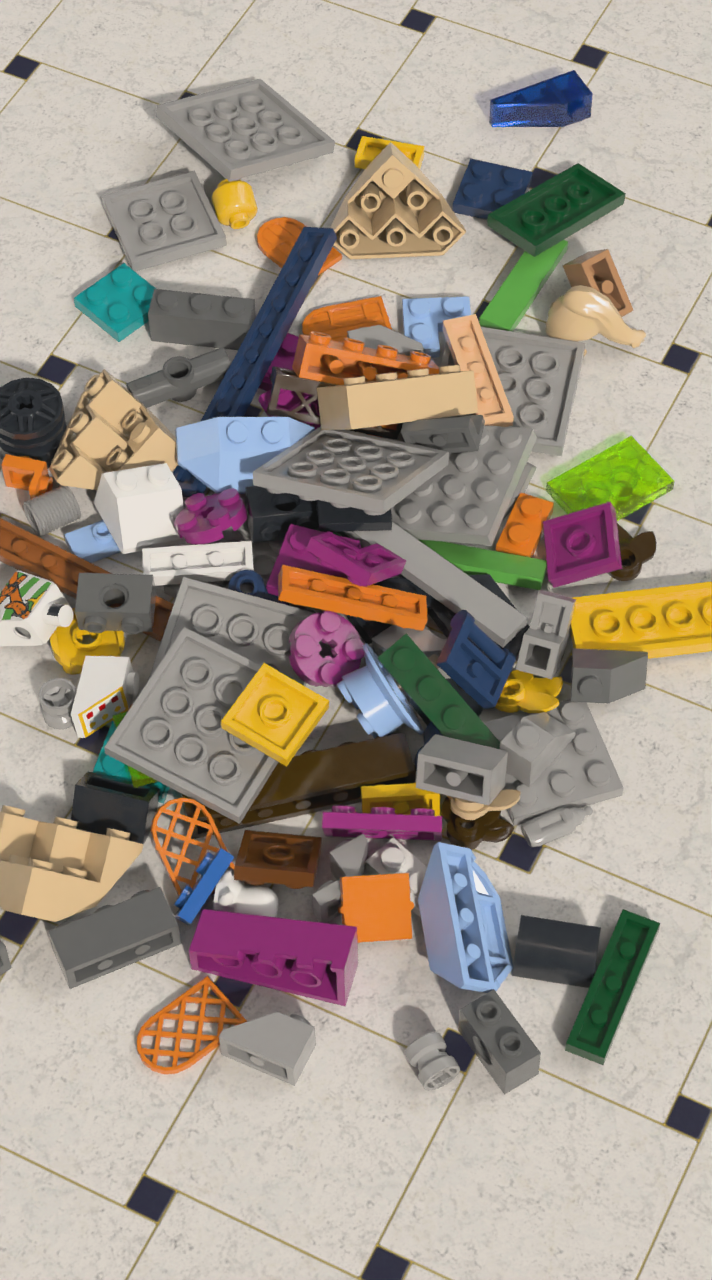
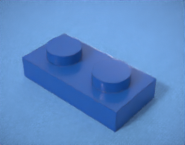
(211, 871)

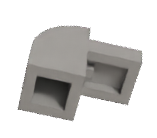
(547, 636)

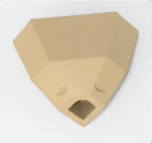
(395, 213)
(110, 434)
(55, 868)

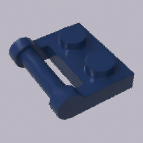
(469, 666)

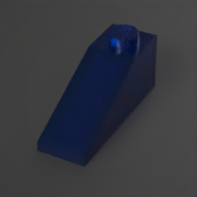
(544, 104)

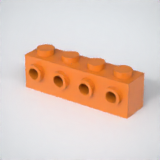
(332, 361)

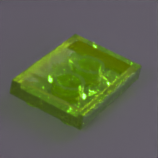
(617, 475)

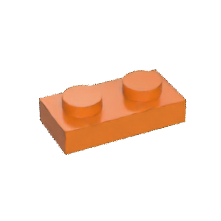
(525, 526)

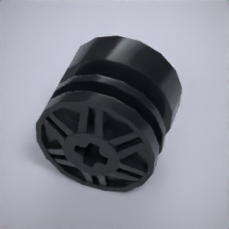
(31, 419)

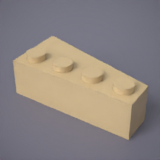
(397, 399)

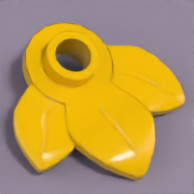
(529, 693)

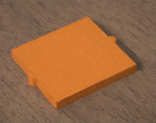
(377, 906)

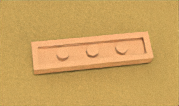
(472, 354)

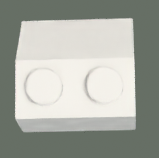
(140, 507)

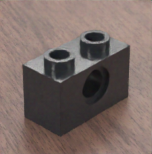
(272, 513)

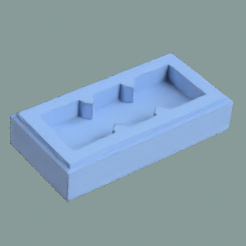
(92, 542)

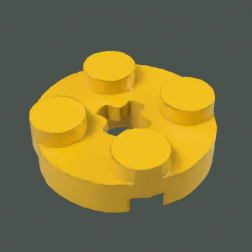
(71, 653)

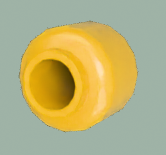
(234, 203)

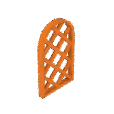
(169, 833)
(164, 1014)

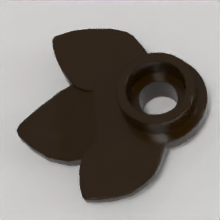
(633, 553)
(472, 832)

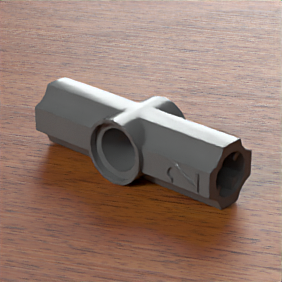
(180, 378)

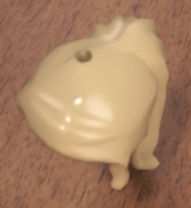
(584, 314)

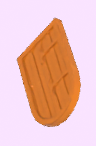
(278, 238)
(348, 316)

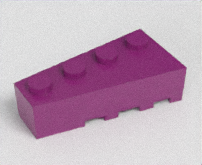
(278, 953)

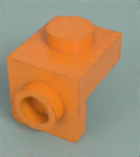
(26, 474)

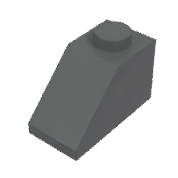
(606, 674)

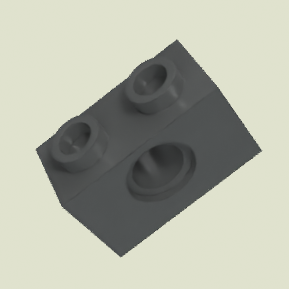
(102, 590)
(499, 1041)

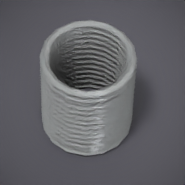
(52, 510)

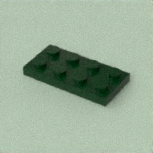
(556, 209)

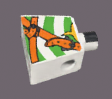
(31, 610)

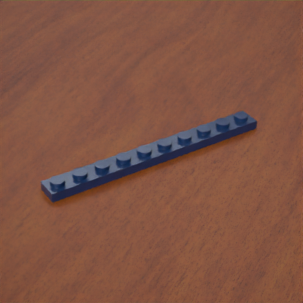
(265, 335)

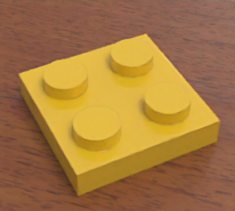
(275, 714)

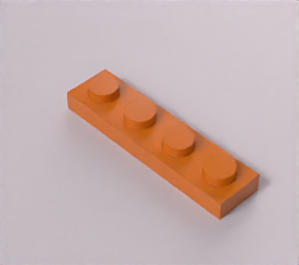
(344, 597)

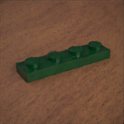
(434, 694)
(612, 987)

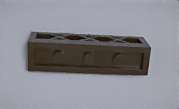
(288, 379)

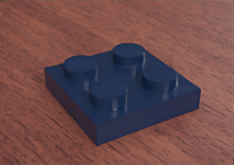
(489, 187)

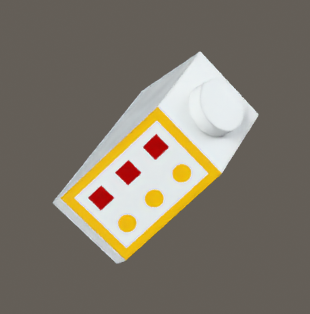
(103, 691)

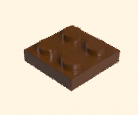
(278, 859)

